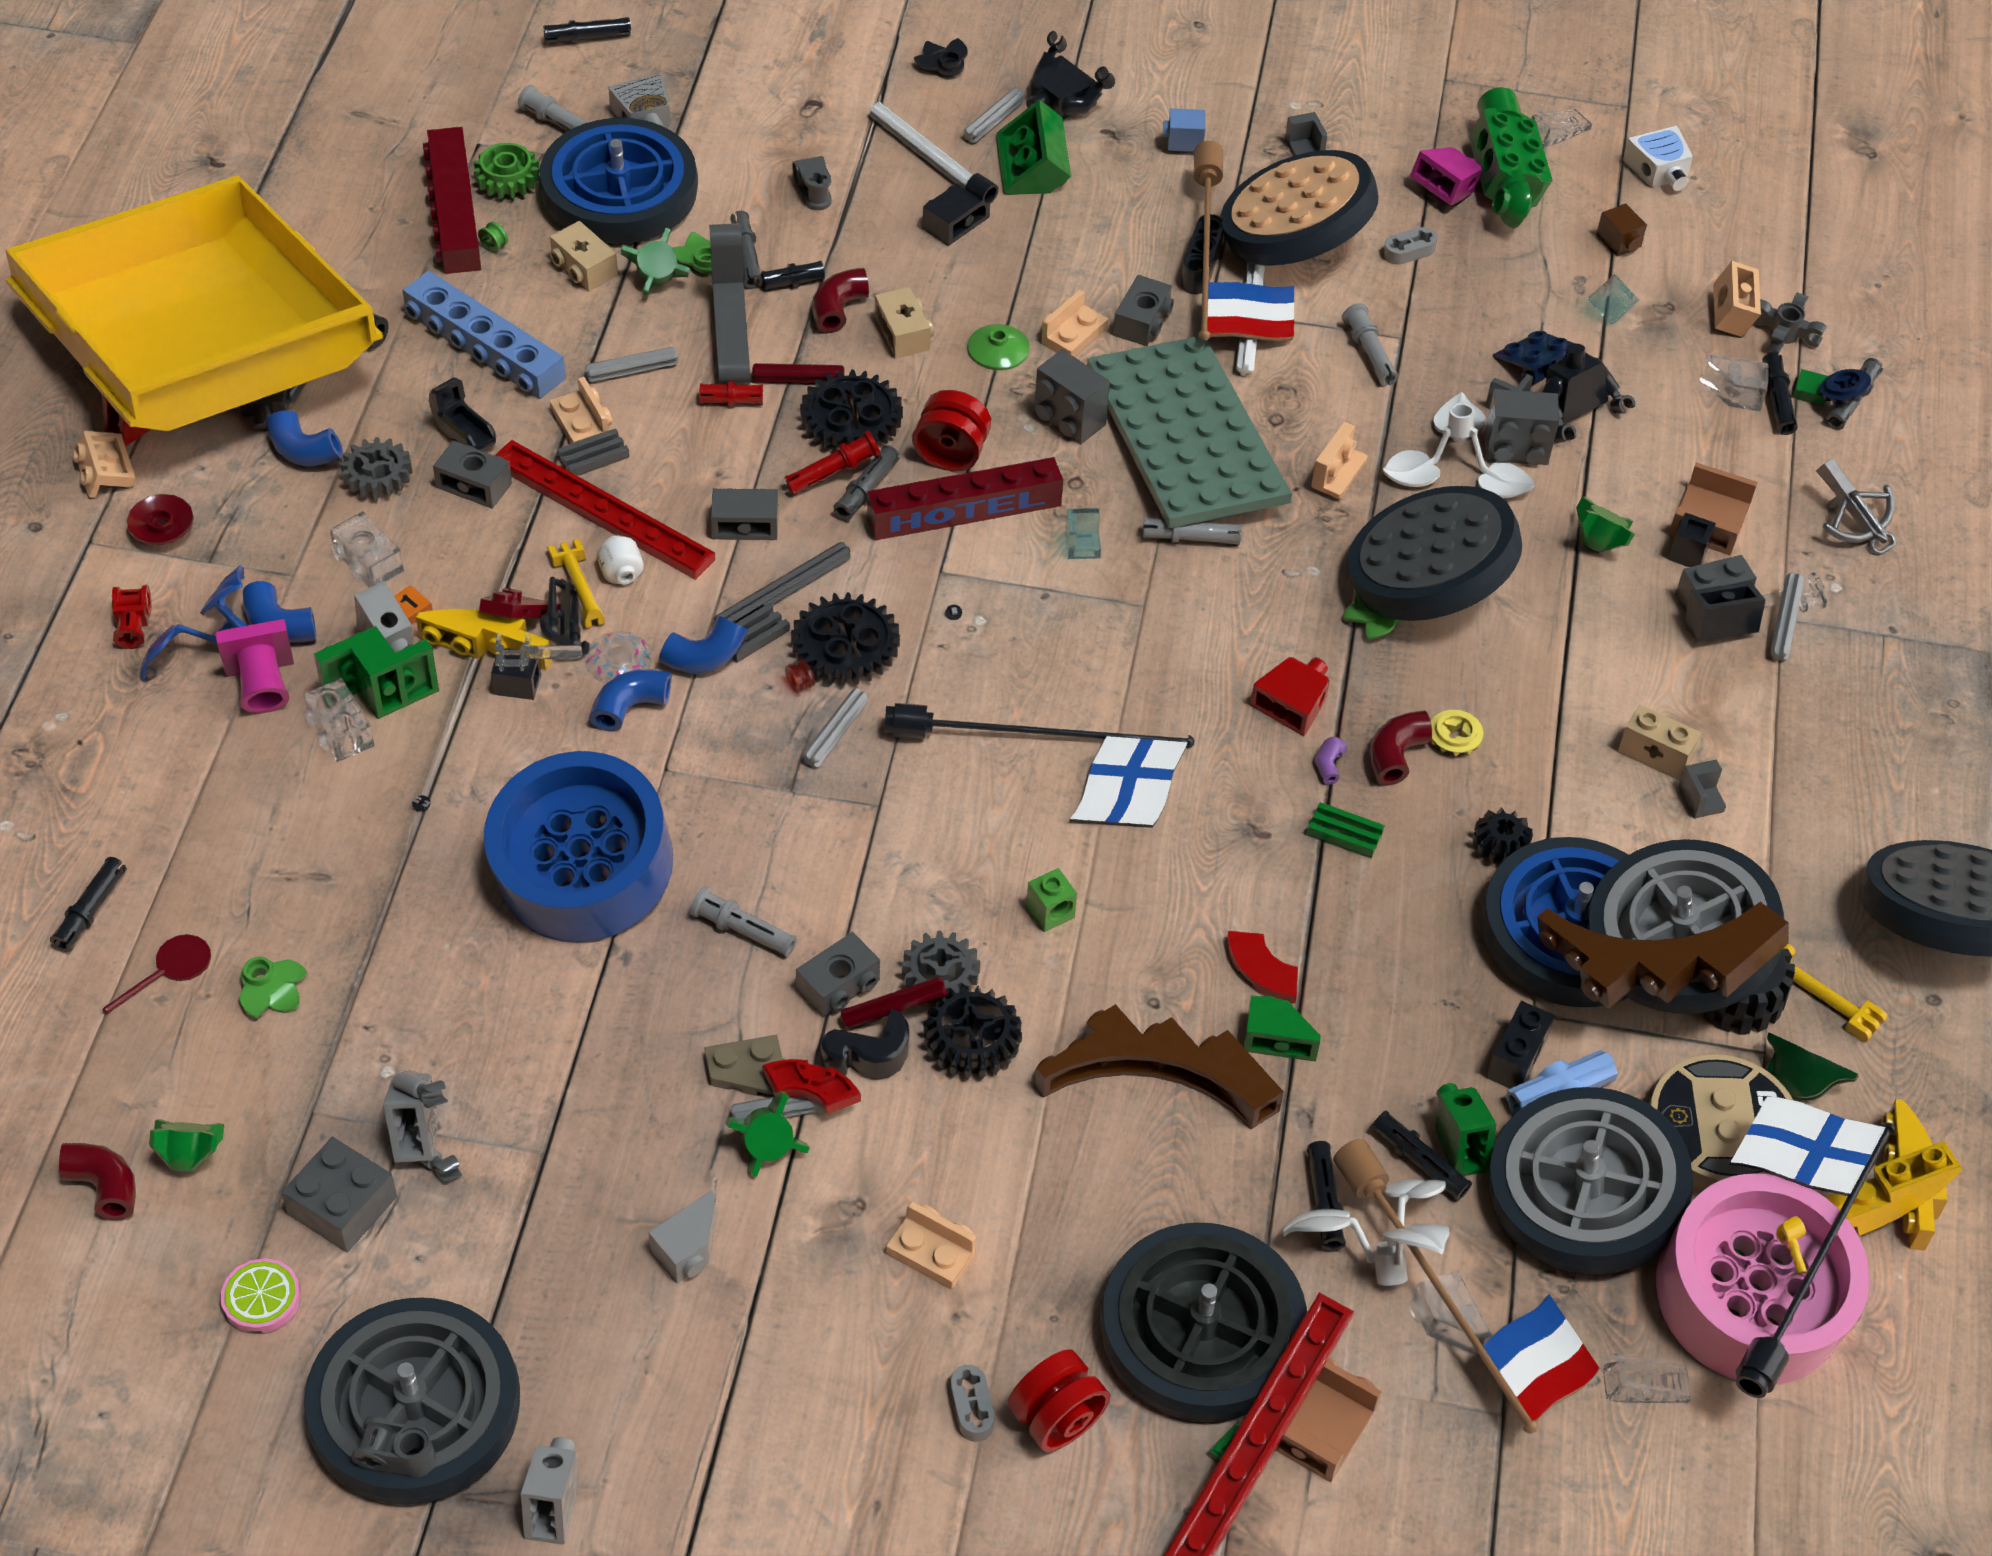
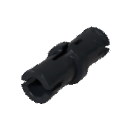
(793, 275)

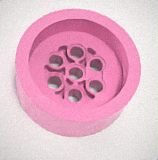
(1744, 1216)

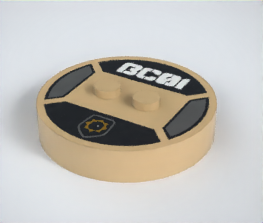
(1712, 1107)

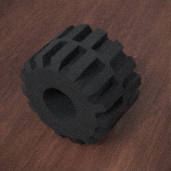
(1763, 1004)

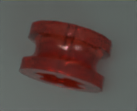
(799, 676)

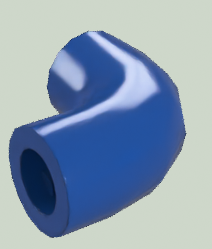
(299, 447)
(262, 606)
(703, 654)
(625, 691)

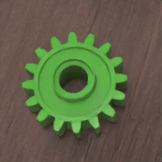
(506, 170)

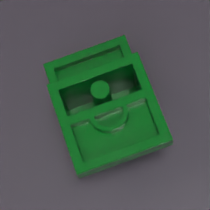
(382, 676)

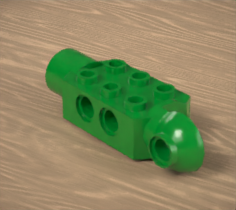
(1510, 156)

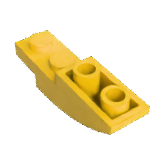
(474, 632)
(1908, 1138)
(1900, 1187)

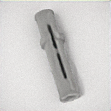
(1193, 532)

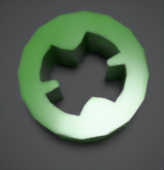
(493, 236)

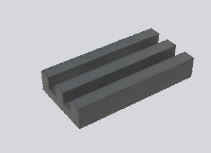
(592, 449)
(755, 624)

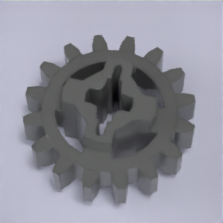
(376, 468)
(941, 959)

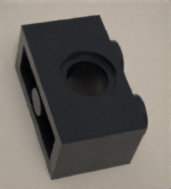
(1520, 1045)

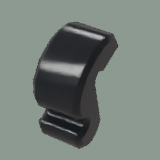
(457, 418)
(868, 1054)

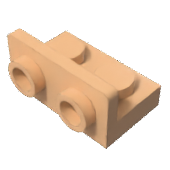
(1072, 325)
(581, 413)
(102, 461)
(1338, 463)
(933, 1245)

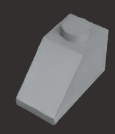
(686, 1238)

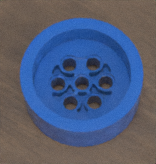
(577, 794)

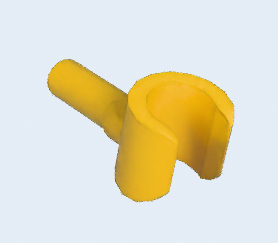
(1788, 1234)

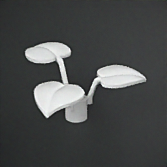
(1459, 421)
(1390, 1254)

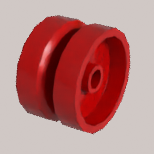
(951, 430)
(1058, 1400)

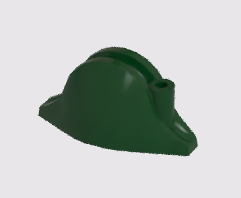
(1803, 1072)

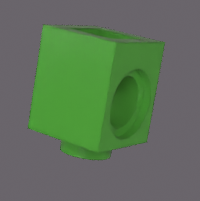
(1051, 899)

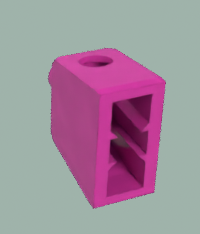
(1446, 173)

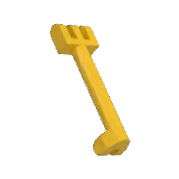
(570, 559)
(1862, 1020)

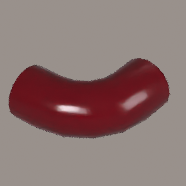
(834, 293)
(1391, 742)
(106, 1171)

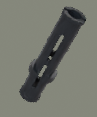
(595, 29)
(1781, 400)
(81, 913)
(1388, 1127)
(1325, 1190)

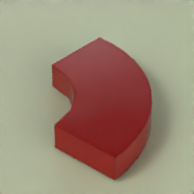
(1260, 967)
(812, 1082)

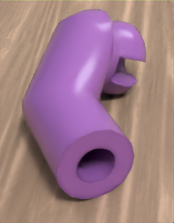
(1325, 758)

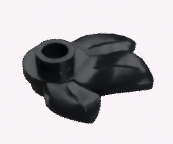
(946, 60)

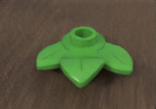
(695, 253)
(1375, 624)
(272, 990)

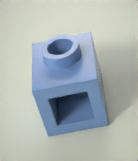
(1184, 129)

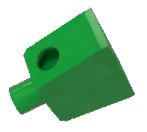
(1465, 1129)

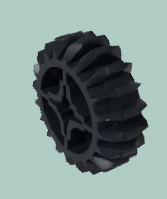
(988, 1021)

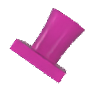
(256, 655)

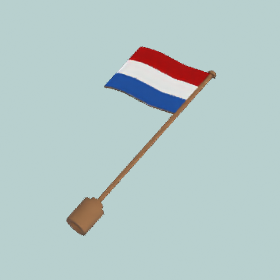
(1236, 306)
(1531, 1358)

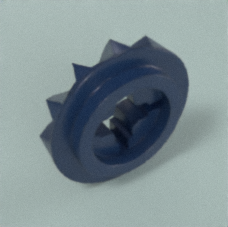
(1838, 386)

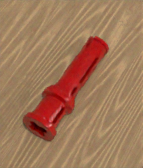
(845, 457)

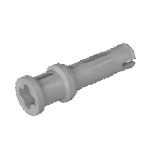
(547, 109)
(1366, 335)
(729, 916)

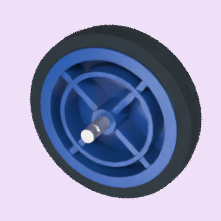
(619, 179)
(1540, 876)

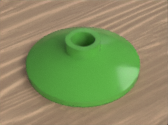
(998, 347)

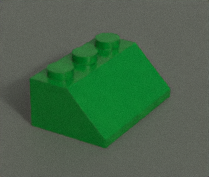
(1034, 152)

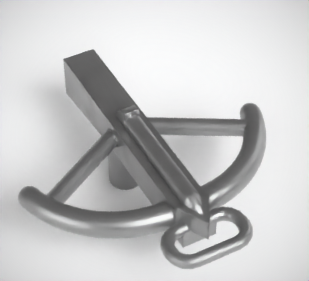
(1852, 500)

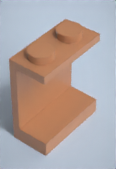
(1720, 499)
(1330, 1421)

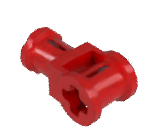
(131, 612)

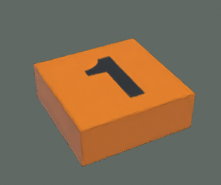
(412, 603)

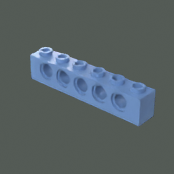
(484, 334)

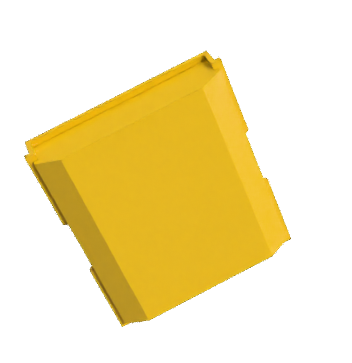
(192, 304)

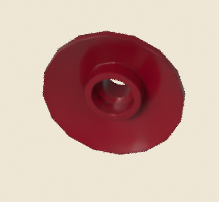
(160, 519)

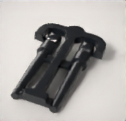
(569, 617)

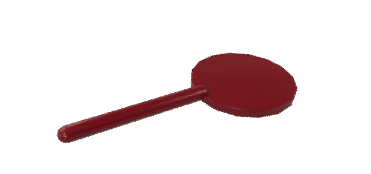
(176, 959)

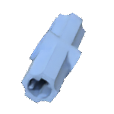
(1588, 1071)

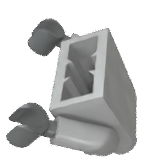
(413, 1122)

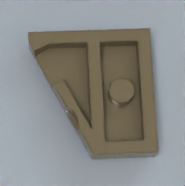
(740, 1064)

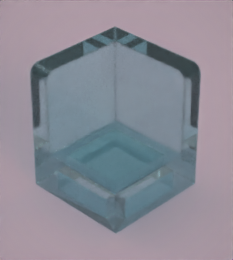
(1613, 299)
(1083, 533)

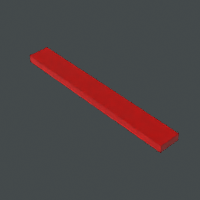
(607, 510)
(1262, 1429)

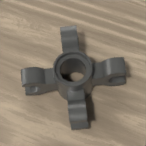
(1789, 323)

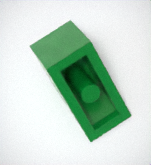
(1279, 1030)

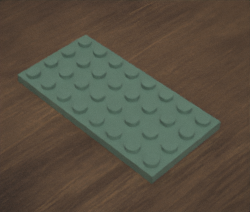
(1189, 432)

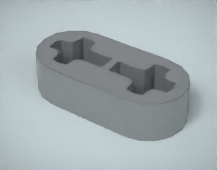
(1410, 245)
(980, 1401)

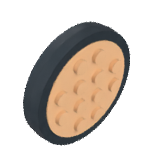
(1299, 207)

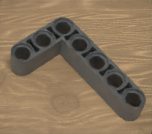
(729, 304)

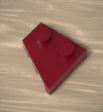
(513, 605)

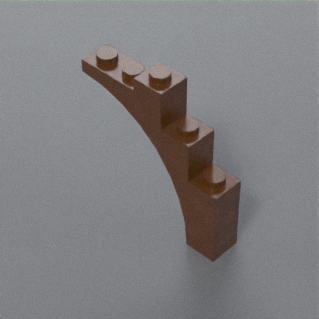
(1667, 966)
(1165, 1052)

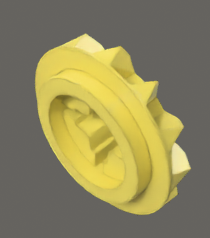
(1450, 722)

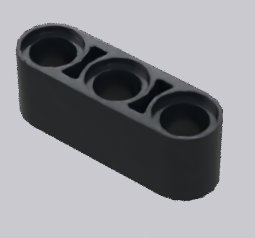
(1193, 262)

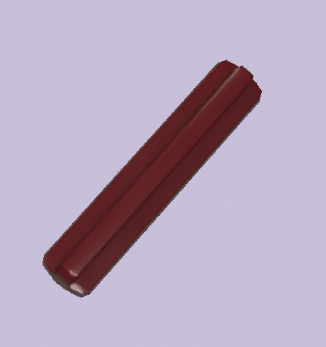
(793, 372)
(897, 1000)

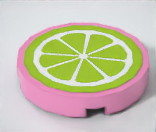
(260, 1295)

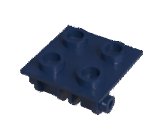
(1535, 354)

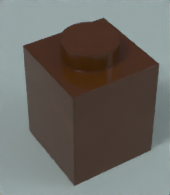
(1621, 229)

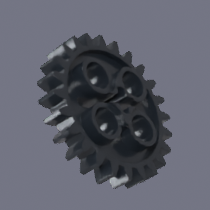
(872, 405)
(859, 631)

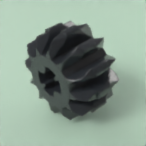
(1500, 835)

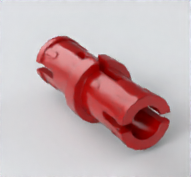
(731, 393)

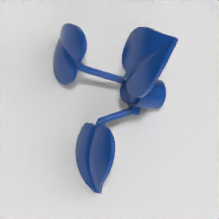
(217, 599)

